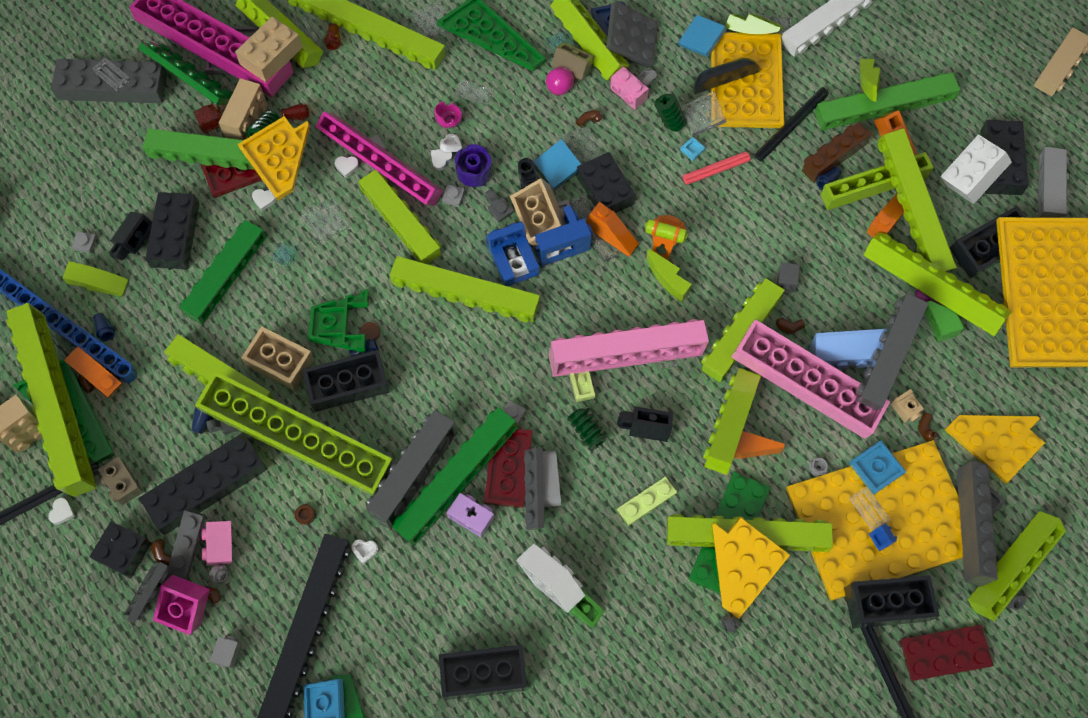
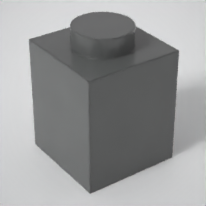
(788, 277)

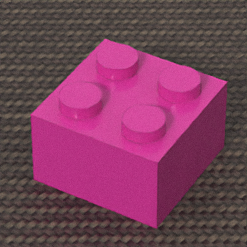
(181, 604)

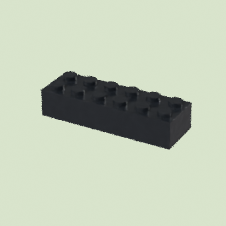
(203, 483)

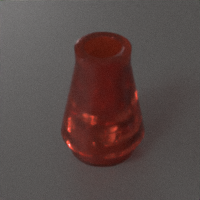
(332, 39)
(296, 112)

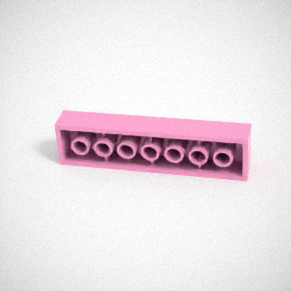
(627, 347)
(806, 378)

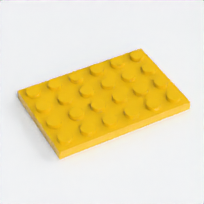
(758, 98)

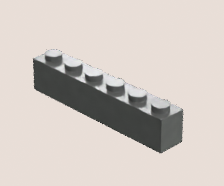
(891, 352)
(976, 524)

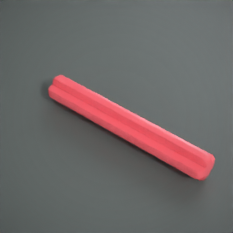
(716, 168)

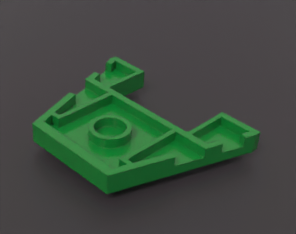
(330, 322)

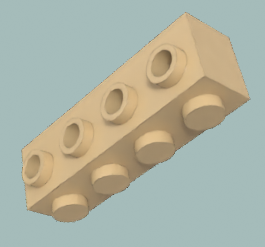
(1062, 62)

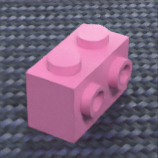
(629, 88)
(218, 543)

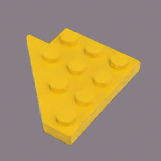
(277, 154)
(998, 441)
(744, 564)

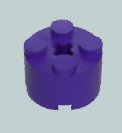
(473, 165)

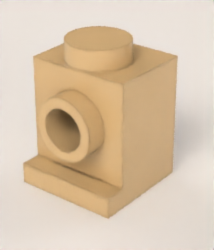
(902, 409)

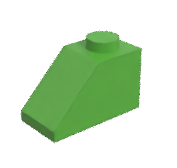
(943, 321)
(587, 610)

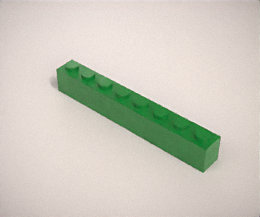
(455, 476)

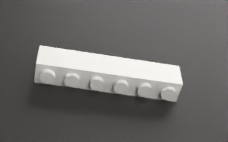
(821, 23)

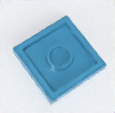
(702, 36)
(557, 164)
(877, 467)
(324, 699)

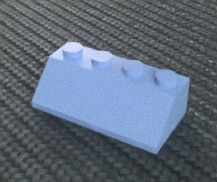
(846, 347)

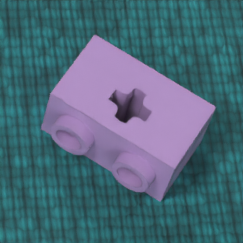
(476, 524)

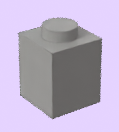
(226, 652)

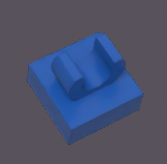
(882, 537)

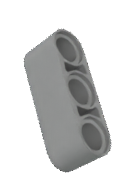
(551, 479)

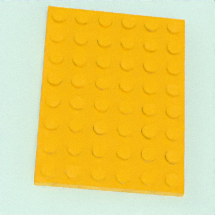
(1045, 290)
(921, 512)

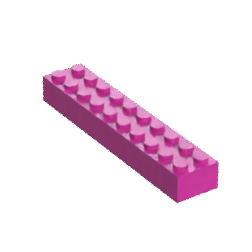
(203, 37)

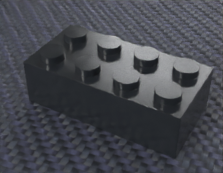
(1010, 138)
(172, 230)
(981, 247)
(346, 381)
(891, 601)
(482, 672)

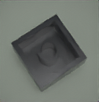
(120, 549)

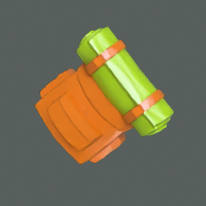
(666, 231)

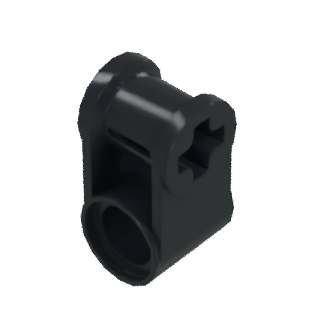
(526, 177)

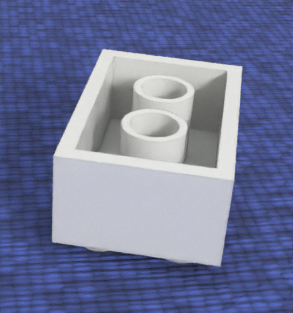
(976, 169)
(551, 577)

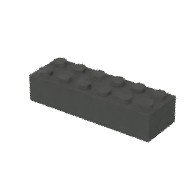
(78, 82)
(412, 469)

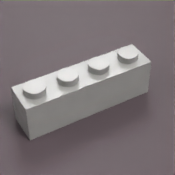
(1053, 183)

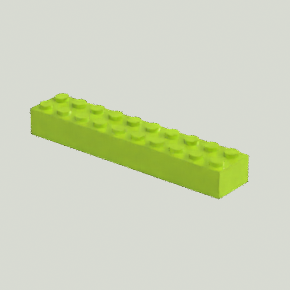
(50, 400)
(294, 433)

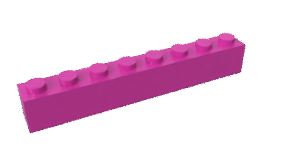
(379, 158)

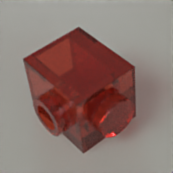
(208, 118)

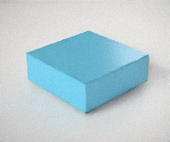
(692, 148)

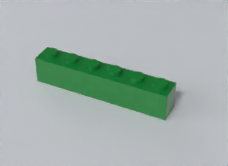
(223, 272)

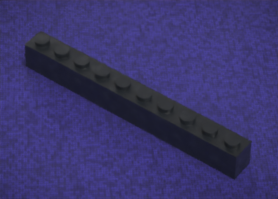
(305, 628)

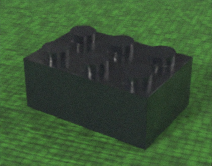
(606, 183)

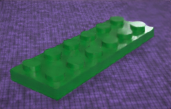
(187, 72)
(742, 498)

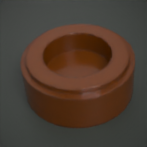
(370, 330)
(305, 514)

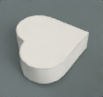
(450, 143)
(440, 159)
(346, 166)
(263, 199)
(61, 511)
(364, 550)

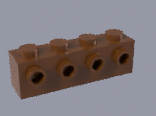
(836, 151)

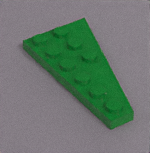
(485, 28)
(93, 436)

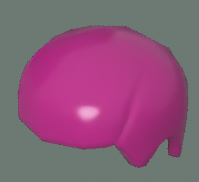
(559, 80)
(445, 111)

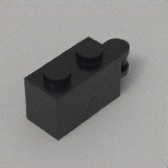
(130, 235)
(647, 423)

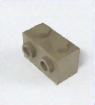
(574, 59)
(120, 481)

